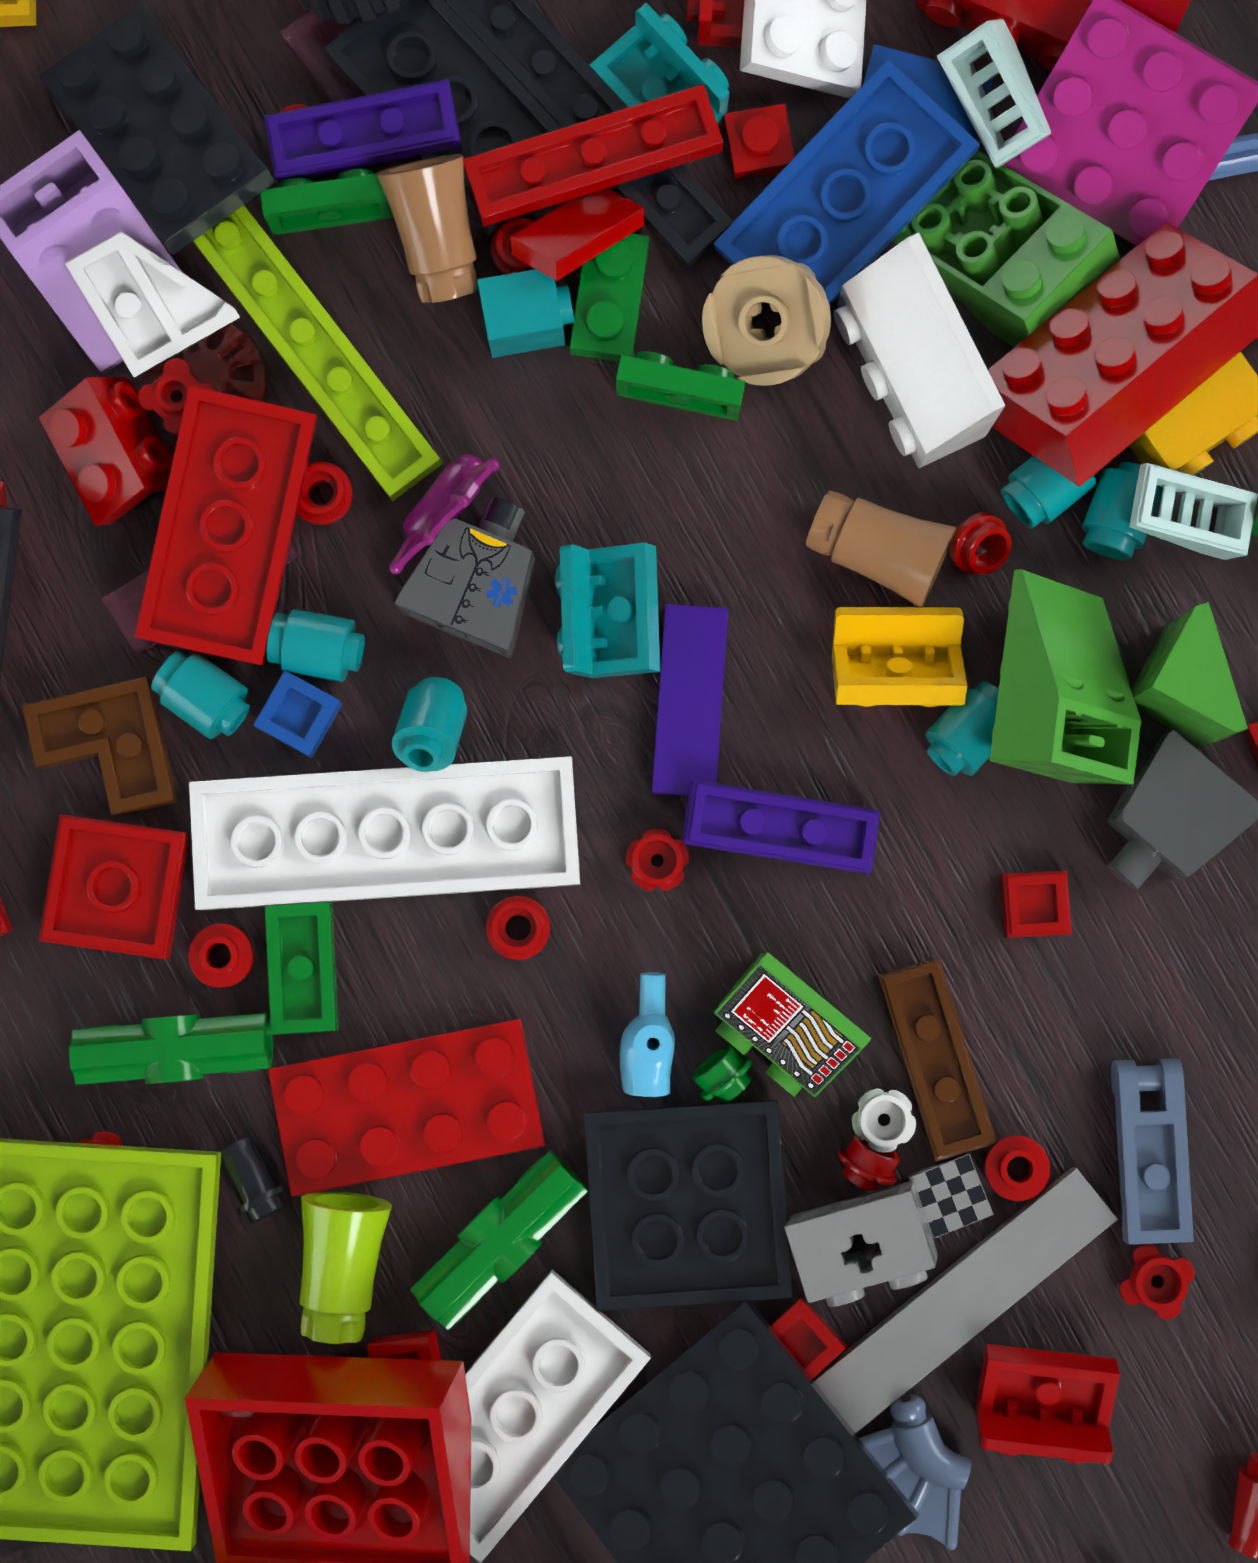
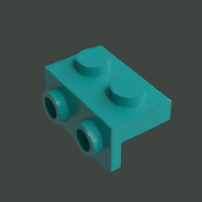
(657, 62)
(608, 610)

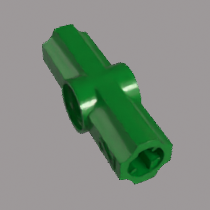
(171, 1049)
(499, 1240)

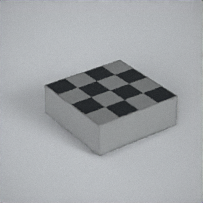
(951, 1194)

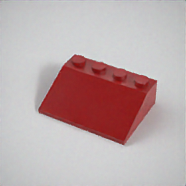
(333, 1458)

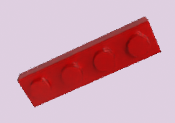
(593, 155)

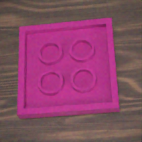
(1134, 121)

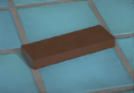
(936, 1059)

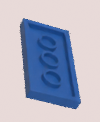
(854, 182)

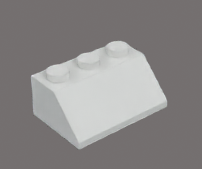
(918, 354)

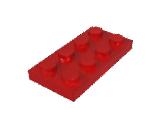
(226, 525)
(406, 1107)

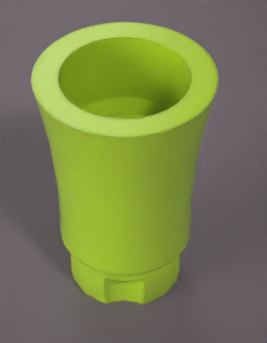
(339, 1263)

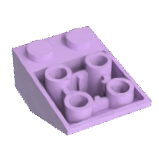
(58, 212)

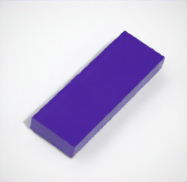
(363, 131)
(689, 698)
(780, 827)

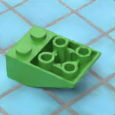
(1010, 247)
(1063, 688)

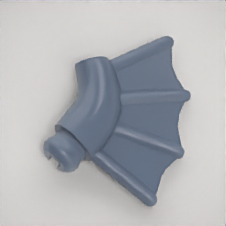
(922, 1469)

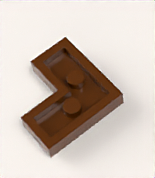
(120, 728)

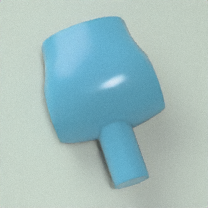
(648, 1042)

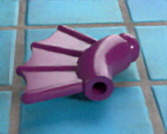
(443, 500)

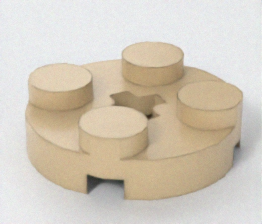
(790, 291)

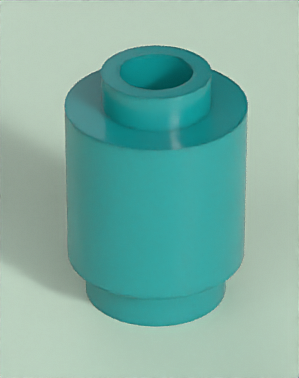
(1040, 493)
(1111, 512)
(315, 644)
(201, 694)
(430, 725)
(964, 732)

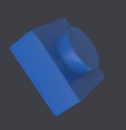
(298, 714)

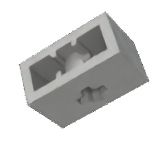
(886, 1216)

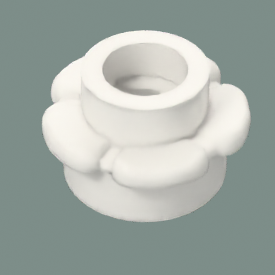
(901, 1123)

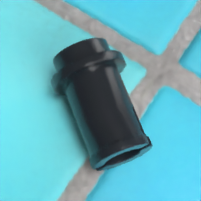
(251, 1180)

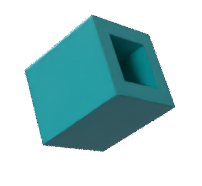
(524, 312)

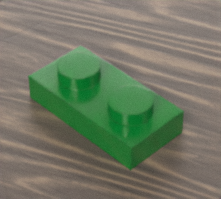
(306, 205)
(610, 301)
(704, 391)
(301, 968)

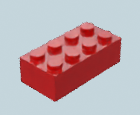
(1125, 352)

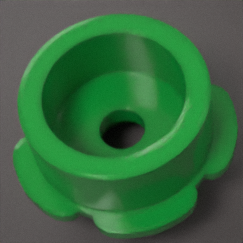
(723, 1074)

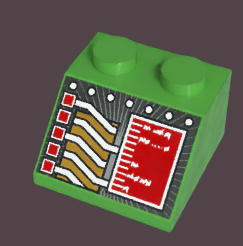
(789, 1026)

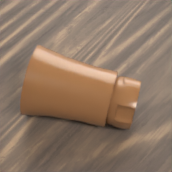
(433, 225)
(881, 544)

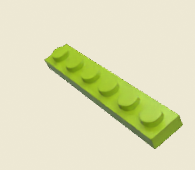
(318, 353)

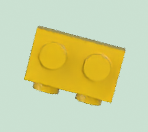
(898, 656)

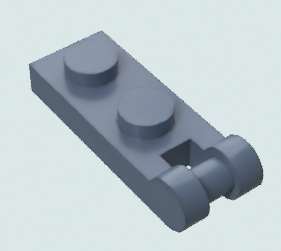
(1153, 1153)

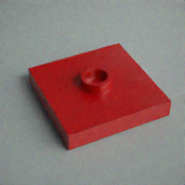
(114, 887)

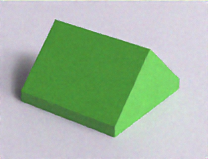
(1190, 682)

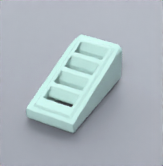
(959, 67)
(1233, 518)

